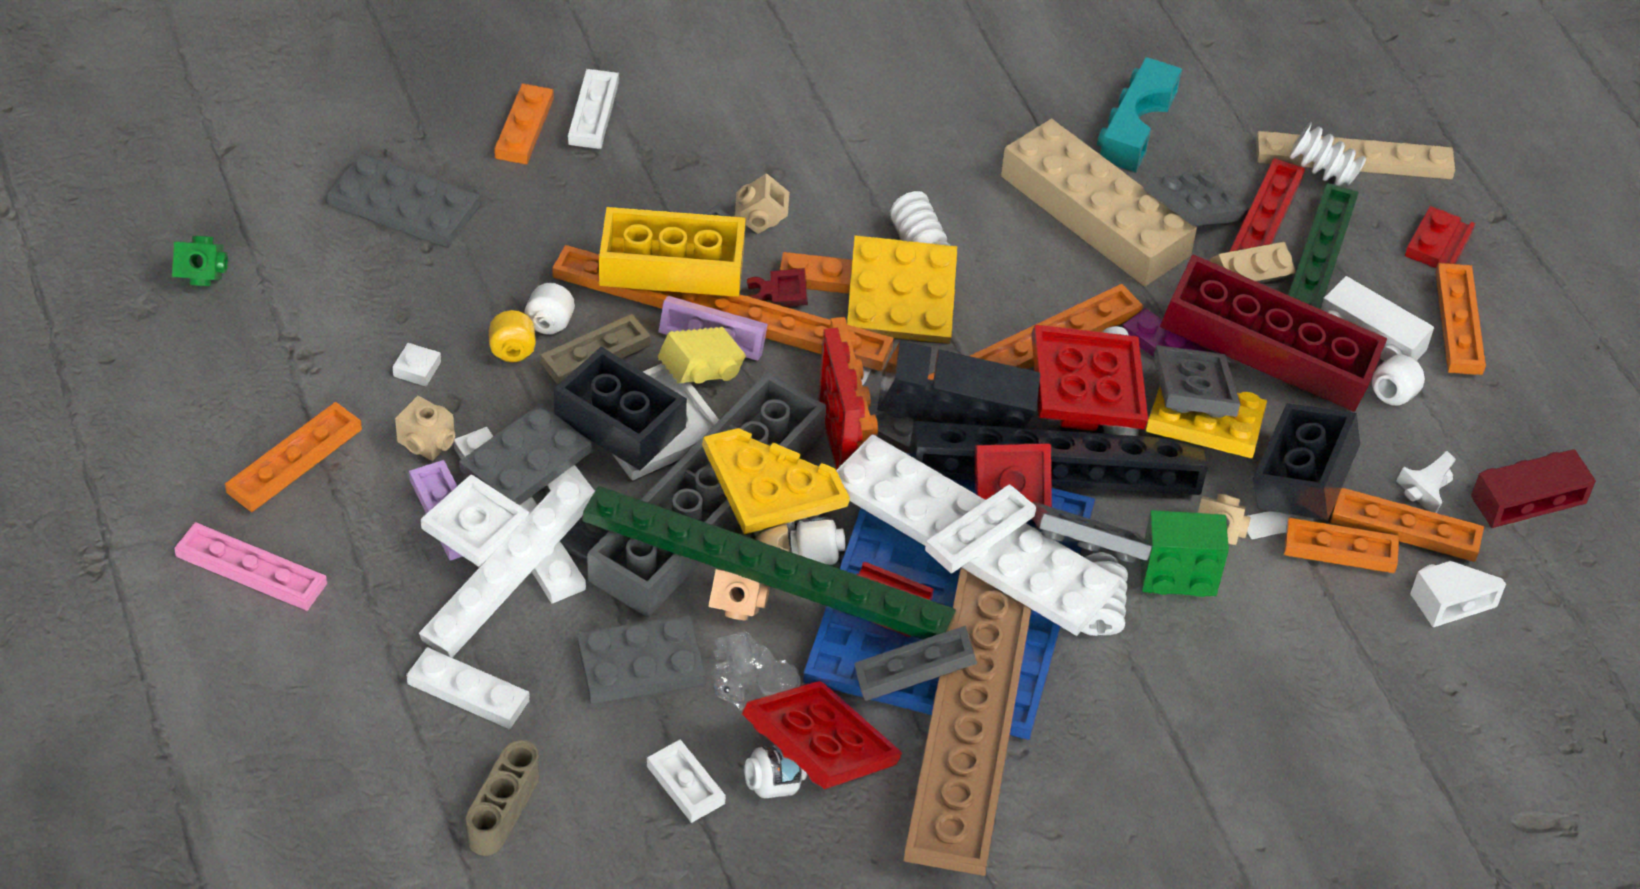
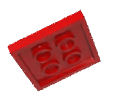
(1089, 377)
(838, 393)
(821, 734)

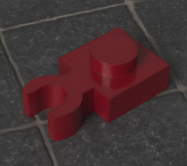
(785, 288)

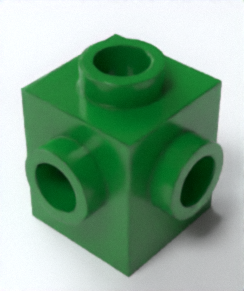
(187, 260)

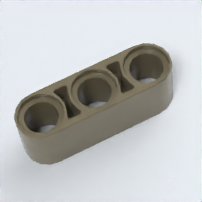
(498, 813)

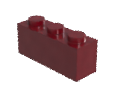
(1533, 488)

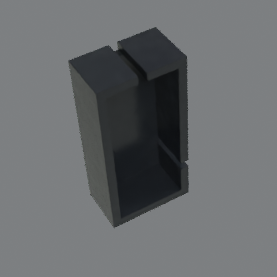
(962, 389)

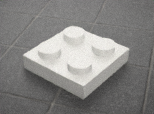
(473, 520)

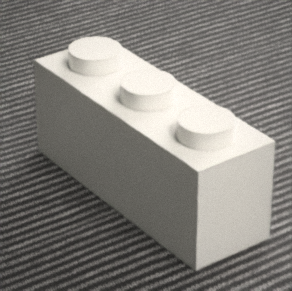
(1367, 309)

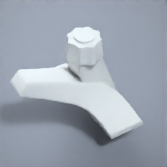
(1425, 483)

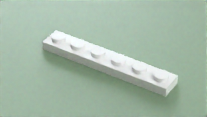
(507, 567)
(556, 571)

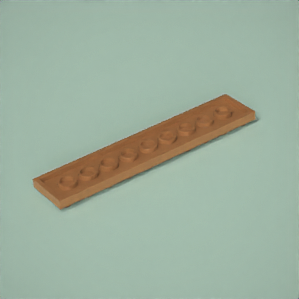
(969, 734)

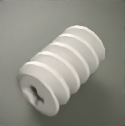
(1327, 156)
(916, 220)
(1111, 616)

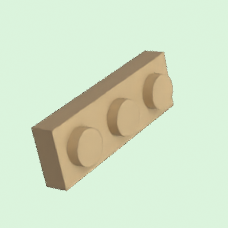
(1259, 263)

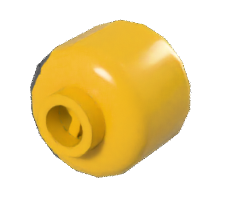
(512, 336)

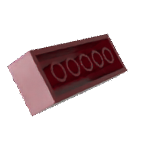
(1273, 333)

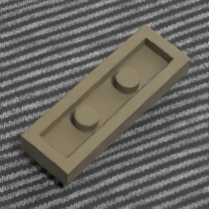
(618, 337)

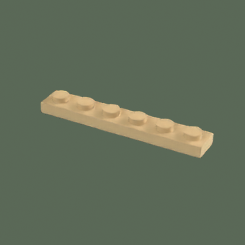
(1380, 156)

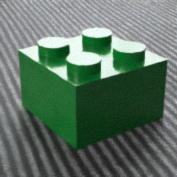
(1185, 553)

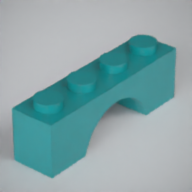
(1150, 91)

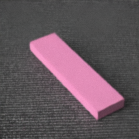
(251, 566)

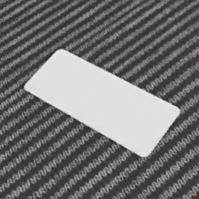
(1270, 523)

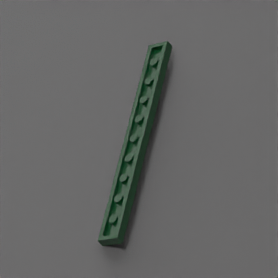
(768, 564)

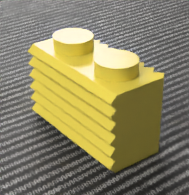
(701, 355)

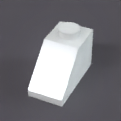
(1454, 592)

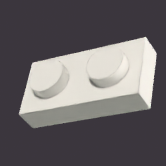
(685, 781)

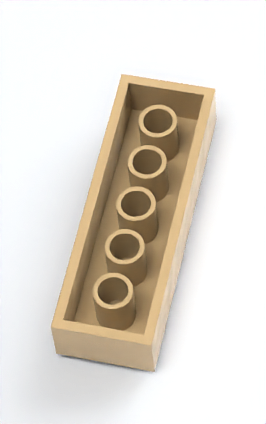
(1098, 202)

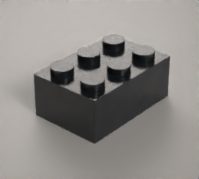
(620, 408)
(1306, 461)

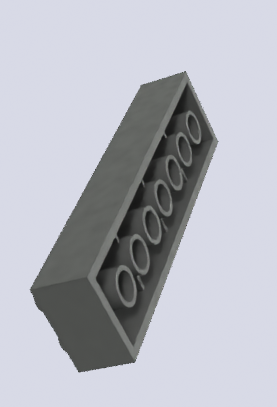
(647, 574)

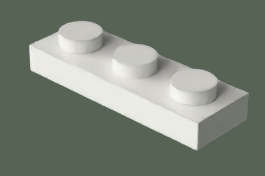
(593, 109)
(980, 528)
(468, 688)

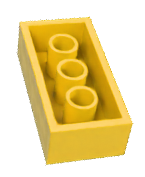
(672, 251)

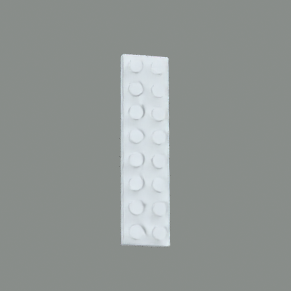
(1020, 564)

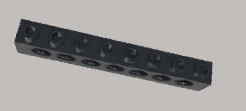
(1076, 457)

